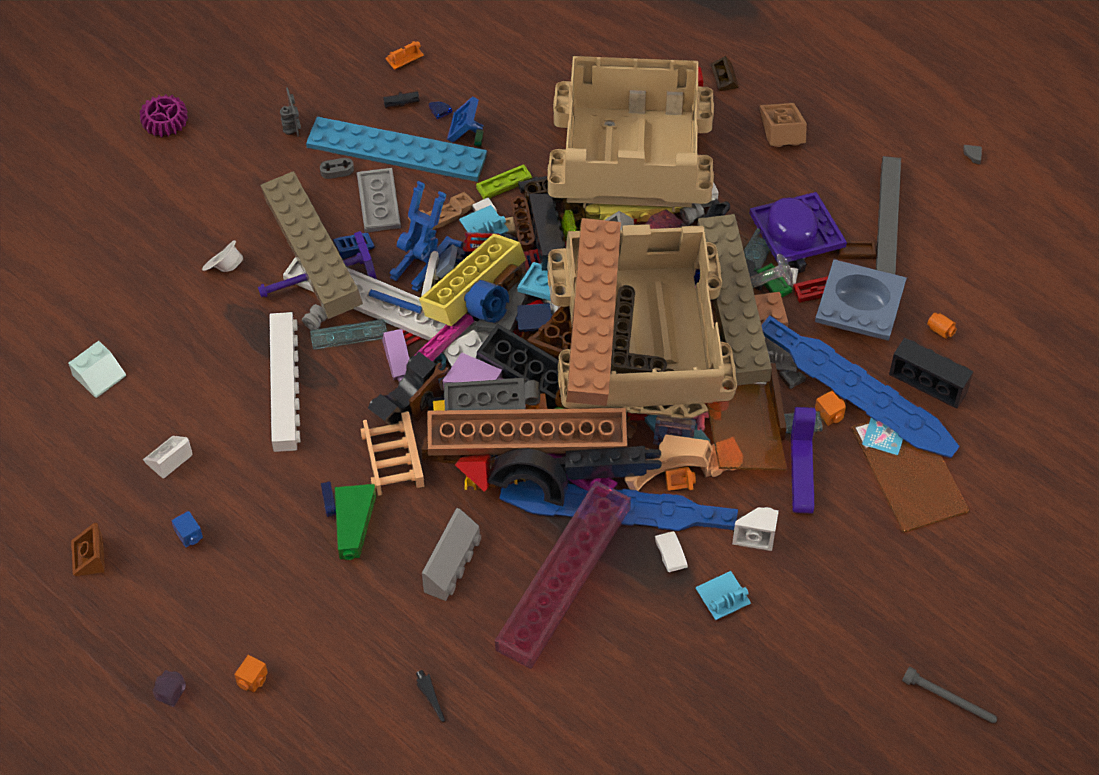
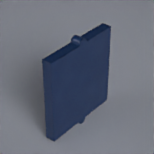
(533, 316)

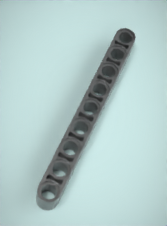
(888, 215)

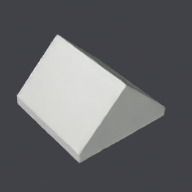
(169, 455)

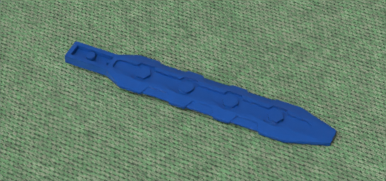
(863, 390)
(647, 509)

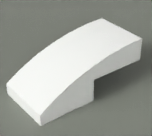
(671, 551)

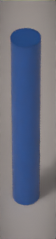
(395, 301)

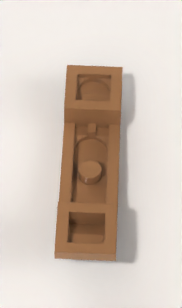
(455, 209)

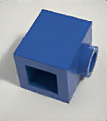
(187, 529)

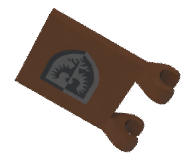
(429, 390)

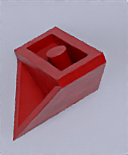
(476, 468)

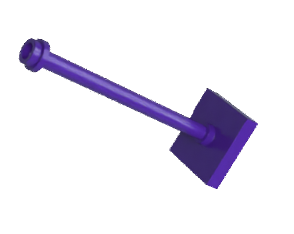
(362, 257)

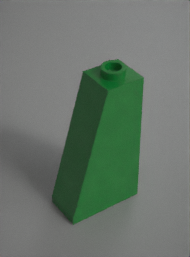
(353, 516)

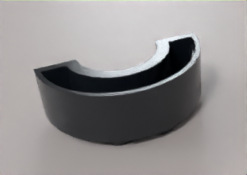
(391, 406)
(534, 466)

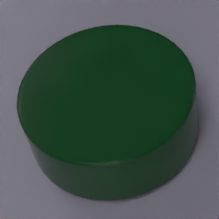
(478, 138)

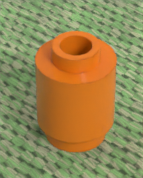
(942, 325)

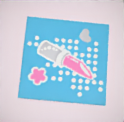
(882, 437)

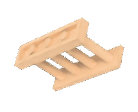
(411, 458)

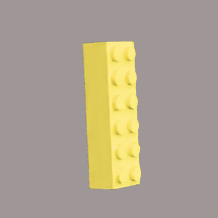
(446, 298)

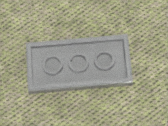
(378, 200)

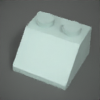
(96, 369)

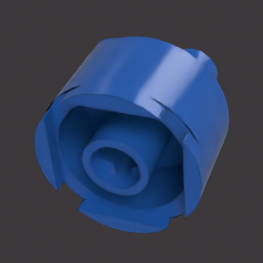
(487, 301)

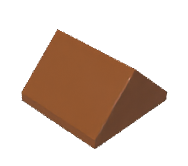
(88, 552)

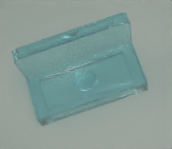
(757, 249)

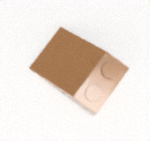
(783, 124)

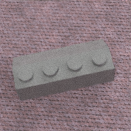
(450, 556)

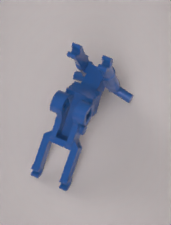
(421, 236)

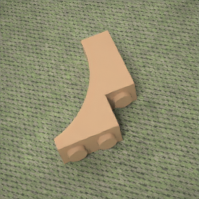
(675, 453)

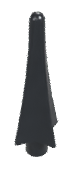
(426, 686)

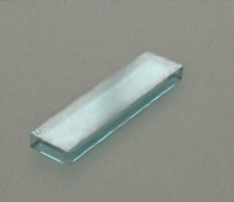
(348, 334)

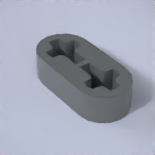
(336, 168)

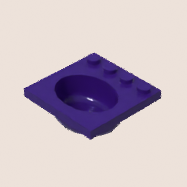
(798, 227)

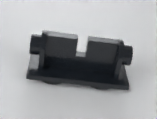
(718, 209)

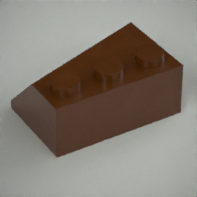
(555, 334)

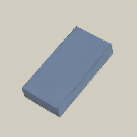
(446, 261)

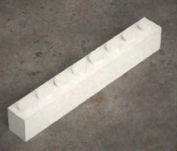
(283, 383)

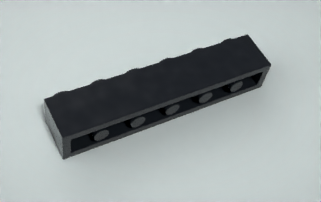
(545, 226)

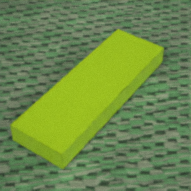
(503, 182)

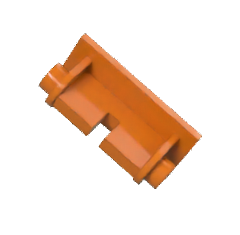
(404, 56)

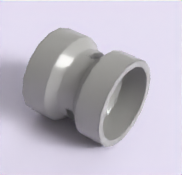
(690, 214)
(314, 318)

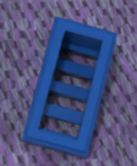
(346, 241)

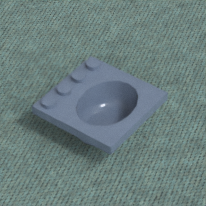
(860, 300)

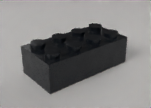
(930, 373)

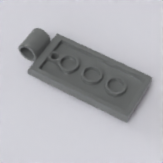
(491, 394)

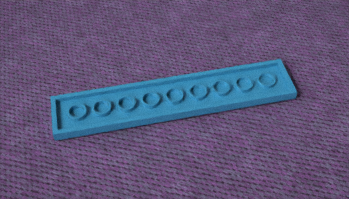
(397, 149)

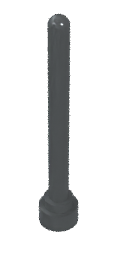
(911, 676)

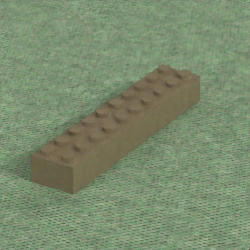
(311, 245)
(736, 303)

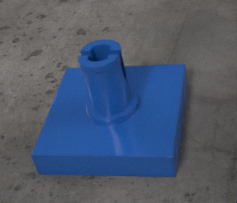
(464, 120)

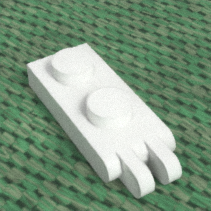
(431, 272)

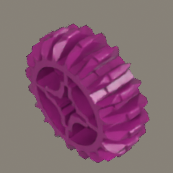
(163, 115)

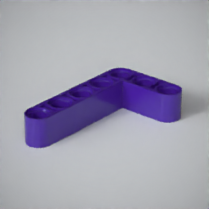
(802, 459)

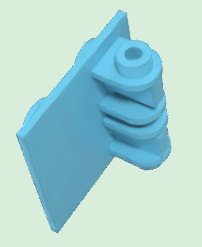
(484, 221)
(723, 595)

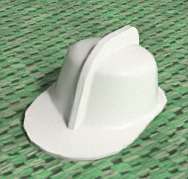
(225, 260)

